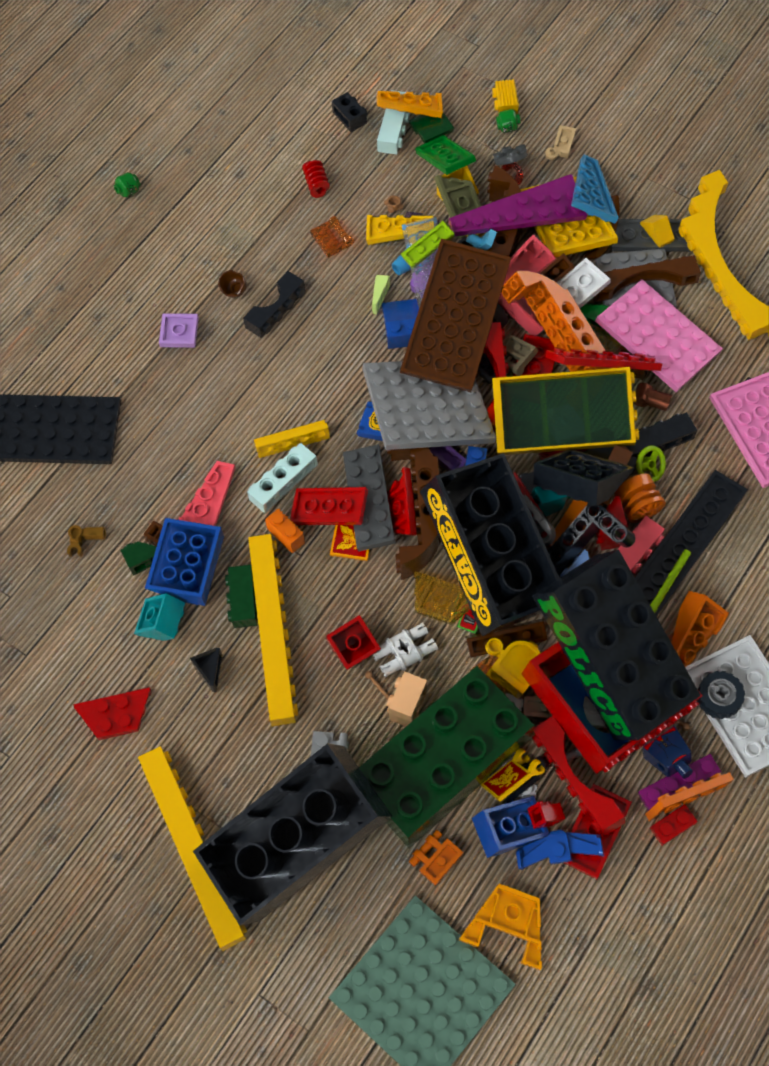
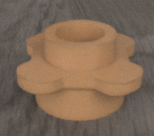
(393, 204)

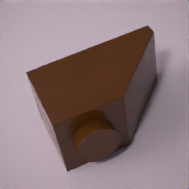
(557, 268)

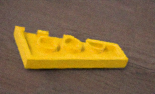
(388, 229)

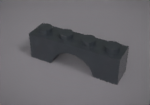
(261, 319)

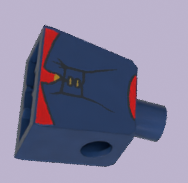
(669, 754)

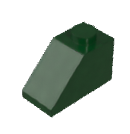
(138, 556)

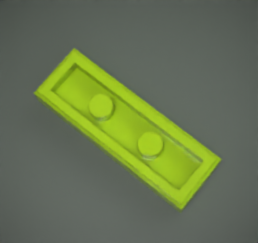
(427, 244)

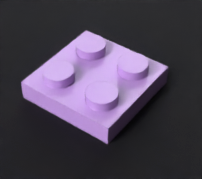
(178, 330)

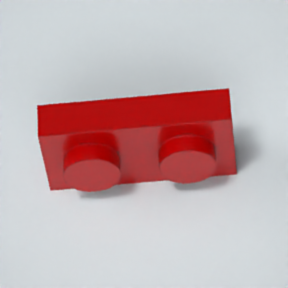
(673, 824)

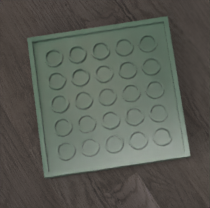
(422, 990)

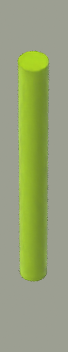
(670, 579)

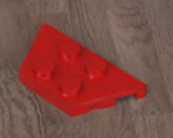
(402, 504)
(114, 714)

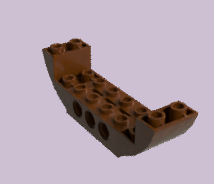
(500, 187)
(423, 468)

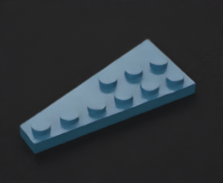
(592, 191)

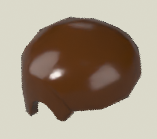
(232, 284)

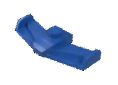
(558, 848)

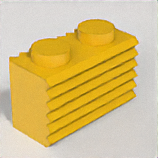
(505, 96)

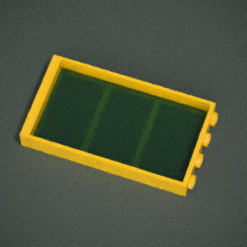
(565, 411)

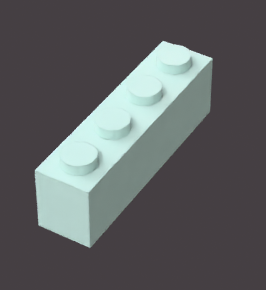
(391, 130)

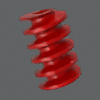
(316, 178)

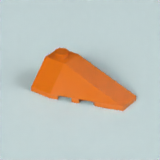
(696, 623)

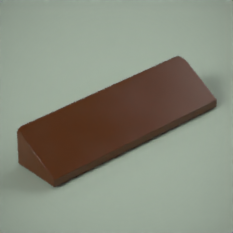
(527, 631)

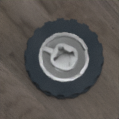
(721, 695)

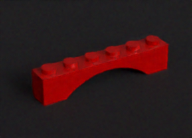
(495, 353)
(602, 810)

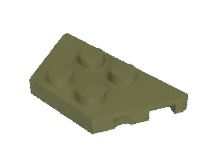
(457, 195)

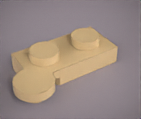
(562, 143)

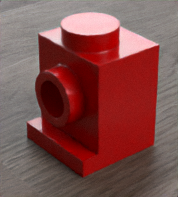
(545, 814)

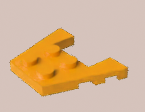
(512, 914)

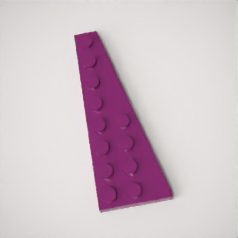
(533, 207)

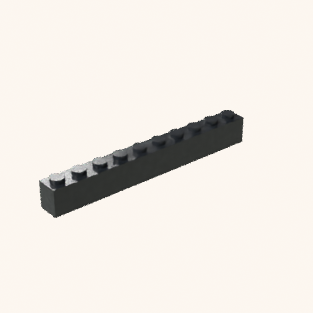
(662, 434)

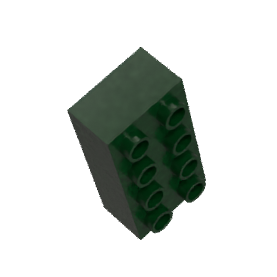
(446, 754)

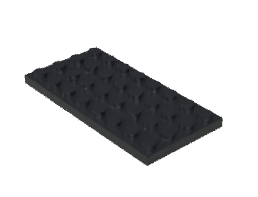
(58, 428)

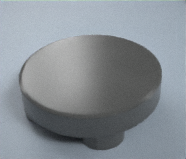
(510, 155)

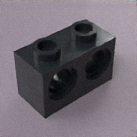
(349, 112)

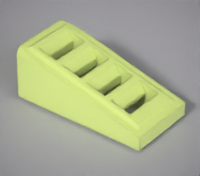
(381, 287)

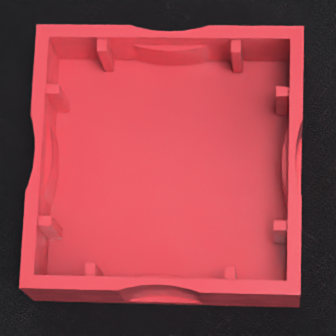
(529, 257)

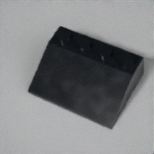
(580, 476)

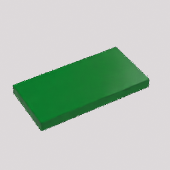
(445, 154)

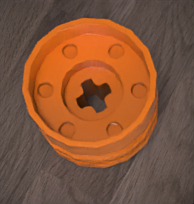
(640, 497)

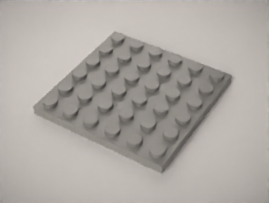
(424, 412)

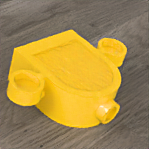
(511, 664)

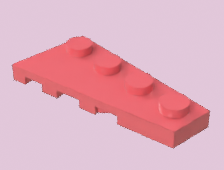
(211, 496)

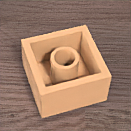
(407, 699)

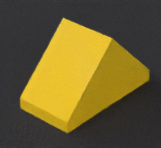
(658, 229)

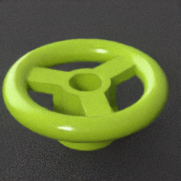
(647, 463)

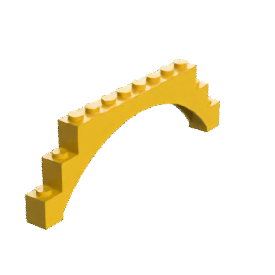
(701, 239)

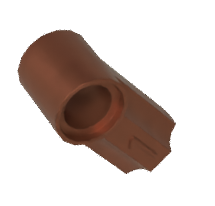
(648, 396)

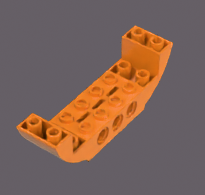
(555, 312)

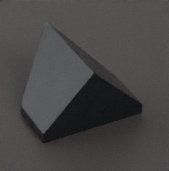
(208, 667)

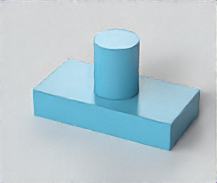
(484, 242)

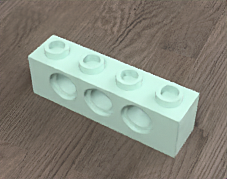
(281, 486)

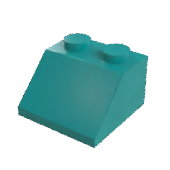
(160, 617)

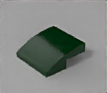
(430, 127)

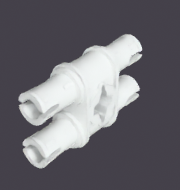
(402, 659)

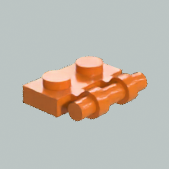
(440, 862)

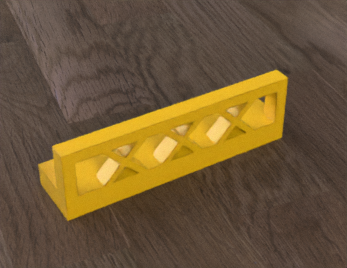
(289, 438)

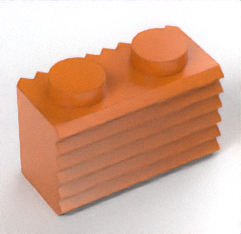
(285, 530)

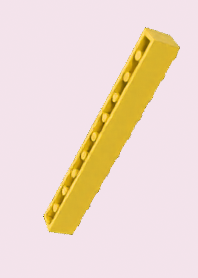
(272, 631)
(187, 838)

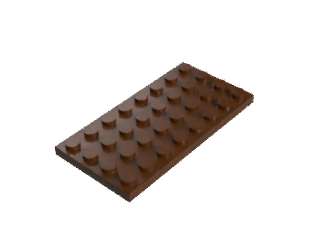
(455, 315)

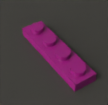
(702, 769)

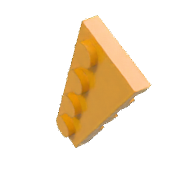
(418, 104)

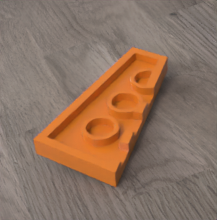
(667, 803)

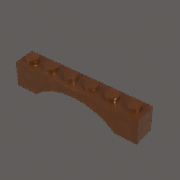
(677, 271)

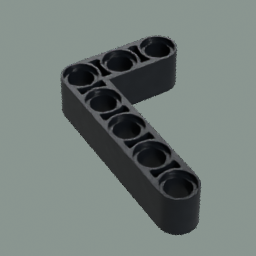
(581, 538)

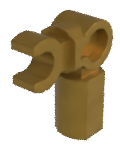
(77, 534)

